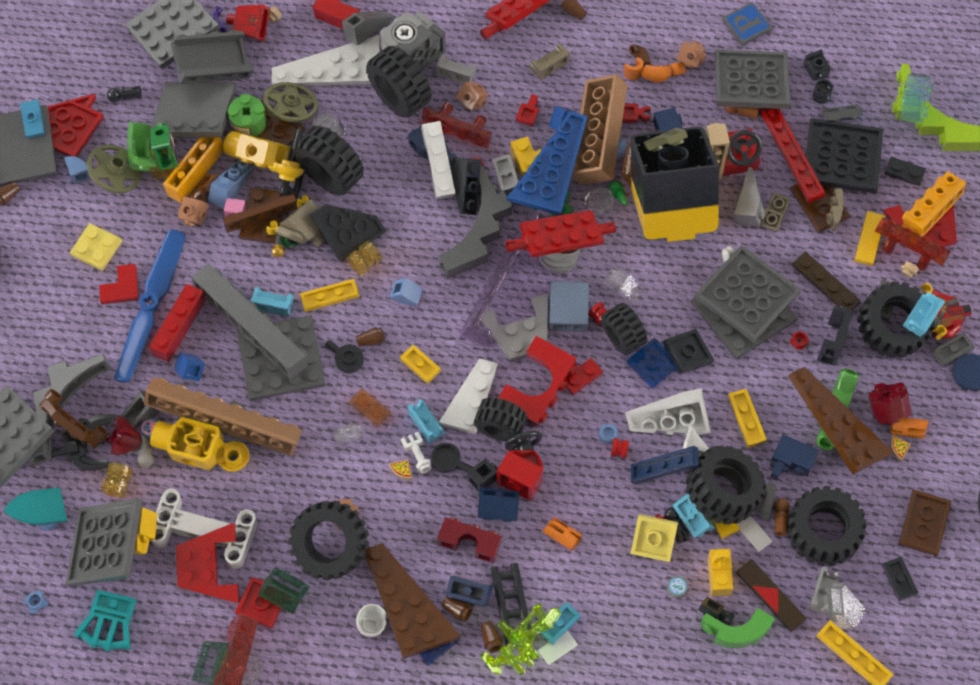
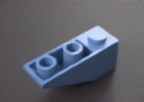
(230, 183)

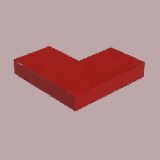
(124, 290)

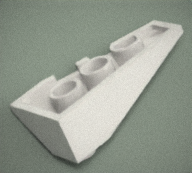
(672, 414)

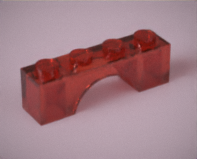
(240, 640)

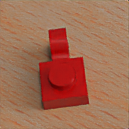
(528, 112)

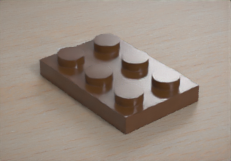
(258, 231)

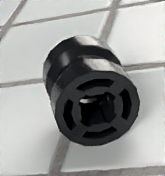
(822, 91)

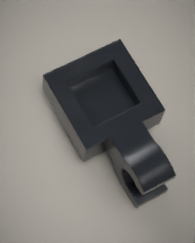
(716, 610)

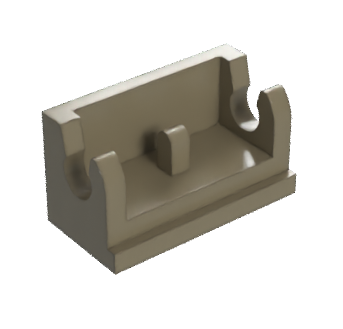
(550, 62)

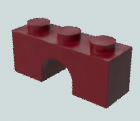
(454, 532)

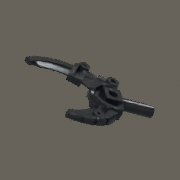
(77, 449)

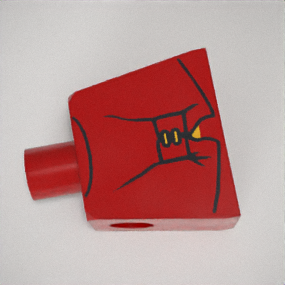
(251, 20)

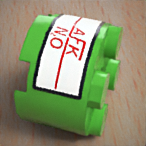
(247, 115)

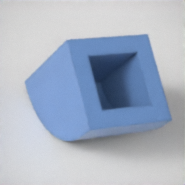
(77, 169)
(406, 292)

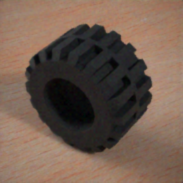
(624, 328)
(499, 418)

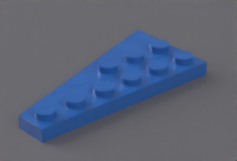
(550, 173)

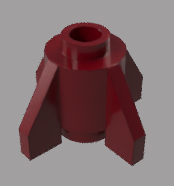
(124, 438)

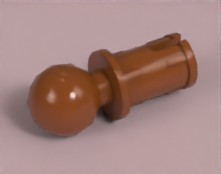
(745, 111)
(781, 506)

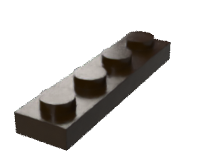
(825, 282)

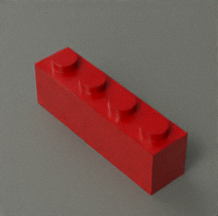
(177, 323)

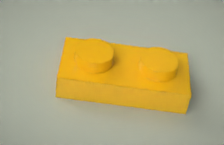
(420, 364)

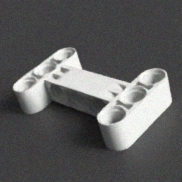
(194, 525)

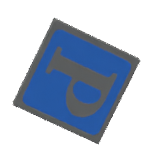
(747, 23)

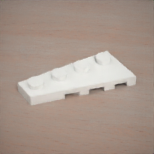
(465, 405)

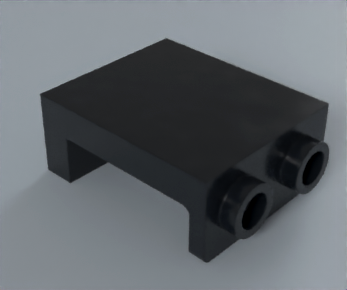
(831, 350)

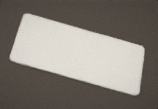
(754, 533)
(561, 647)

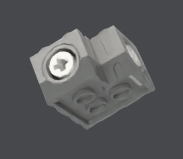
(417, 37)

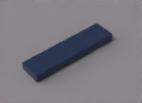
(664, 465)

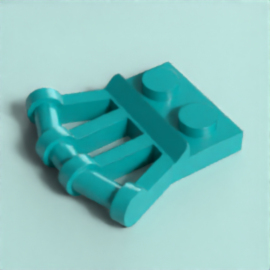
(111, 608)

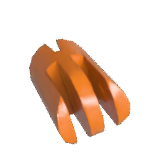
(910, 427)
(562, 533)

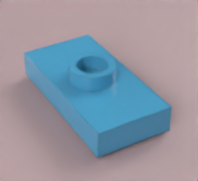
(32, 119)

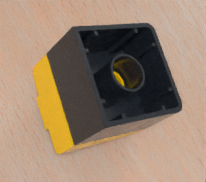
(675, 186)

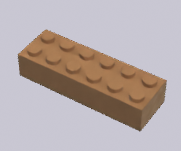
(604, 106)

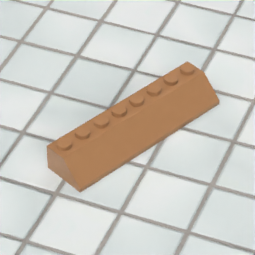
(229, 418)

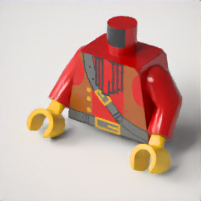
(950, 316)

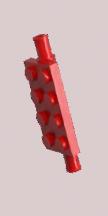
(507, 14)
(560, 234)

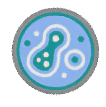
(677, 586)

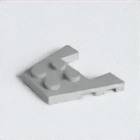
(517, 336)

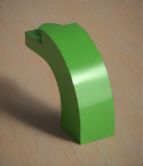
(139, 147)
(739, 636)

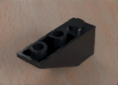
(466, 182)

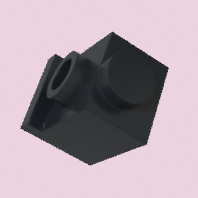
(817, 65)
(485, 469)

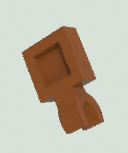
(204, 187)

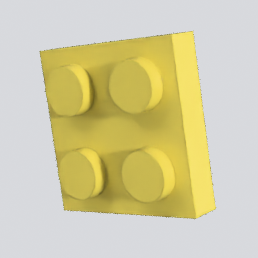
(96, 246)
(654, 537)

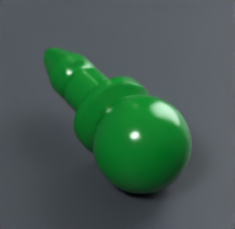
(618, 191)

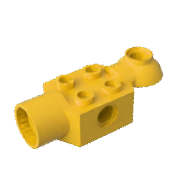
(263, 154)
(198, 445)

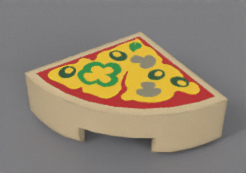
(899, 447)
(401, 469)

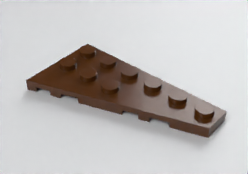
(847, 433)
(411, 614)

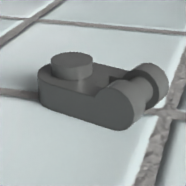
(766, 508)

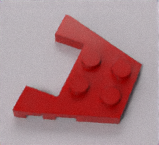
(941, 233)
(198, 564)

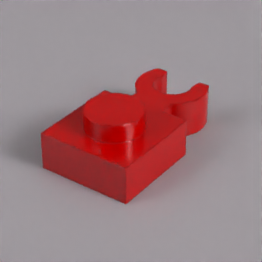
(633, 113)

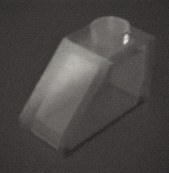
(623, 286)
(844, 606)

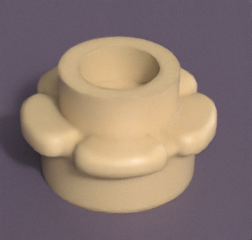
(274, 15)
(909, 269)

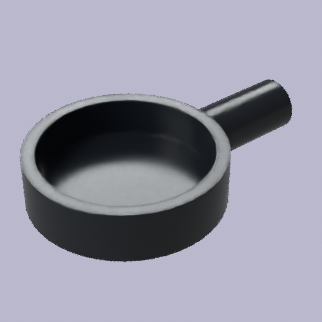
(347, 358)
(447, 458)

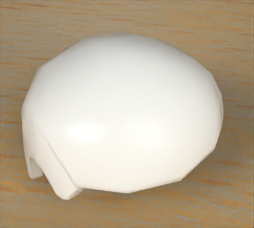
(371, 620)

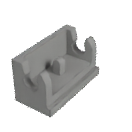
(454, 70)
(506, 173)
(819, 599)

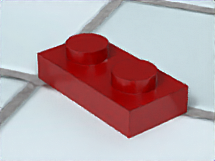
(583, 376)

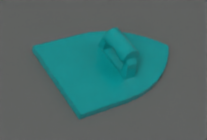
(38, 507)

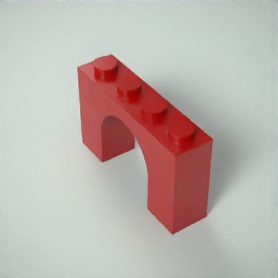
(333, 11)
(559, 365)

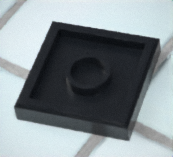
(688, 351)

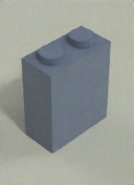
(569, 306)

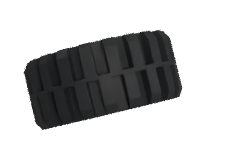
(398, 81)
(328, 160)
(874, 329)
(714, 500)
(837, 504)
(304, 548)

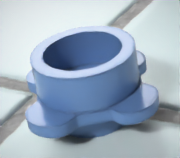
(35, 596)

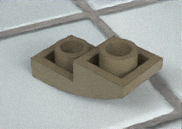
(836, 210)
(775, 212)

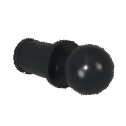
(128, 92)
(672, 515)

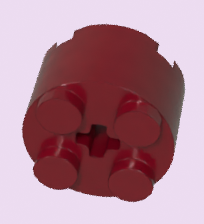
(889, 402)

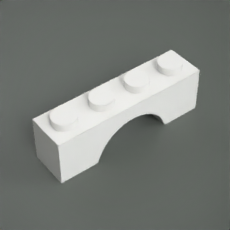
(438, 160)

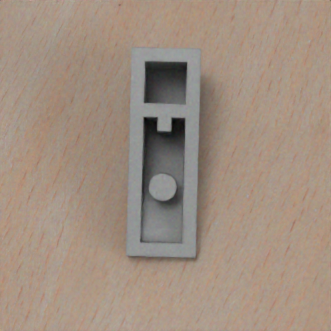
(749, 206)

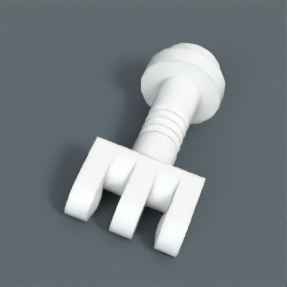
(423, 464)

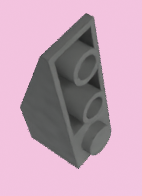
(365, 24)

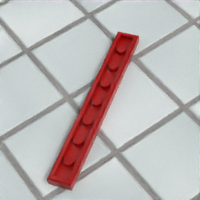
(792, 154)

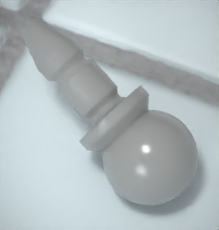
(145, 458)

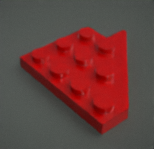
(73, 124)

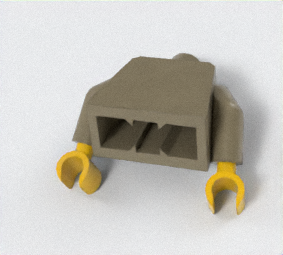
(299, 224)

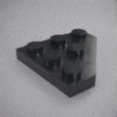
(346, 229)

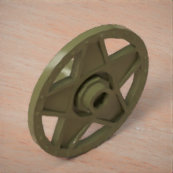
(290, 102)
(112, 168)

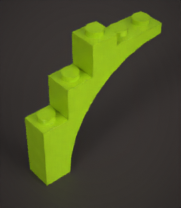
(952, 133)

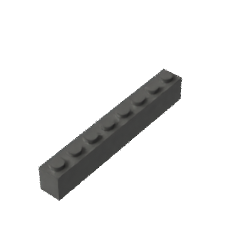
(250, 321)

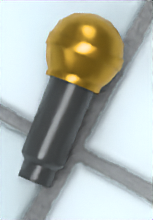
(278, 250)

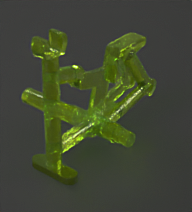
(522, 641)

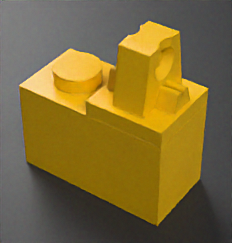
(146, 530)
(720, 572)

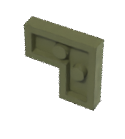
(673, 137)

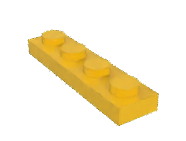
(854, 654)

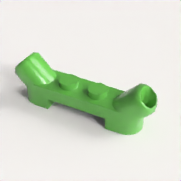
(843, 391)

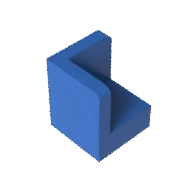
(558, 116)
(189, 366)

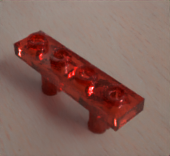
(470, 132)
(913, 241)

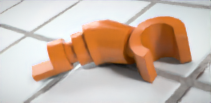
(652, 73)

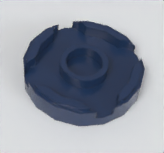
(967, 372)

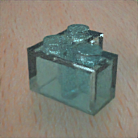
(916, 93)

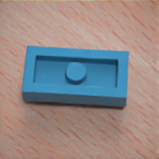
(567, 619)

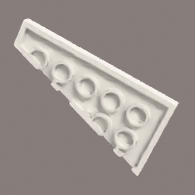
(333, 67)

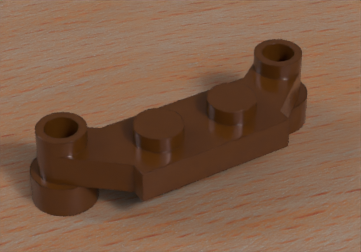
(65, 420)

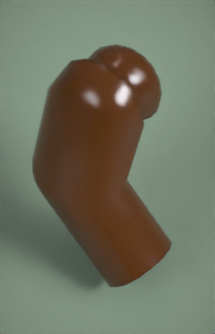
(641, 52)

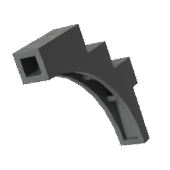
(473, 249)
(66, 382)

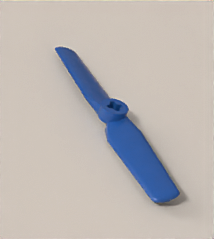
(155, 289)

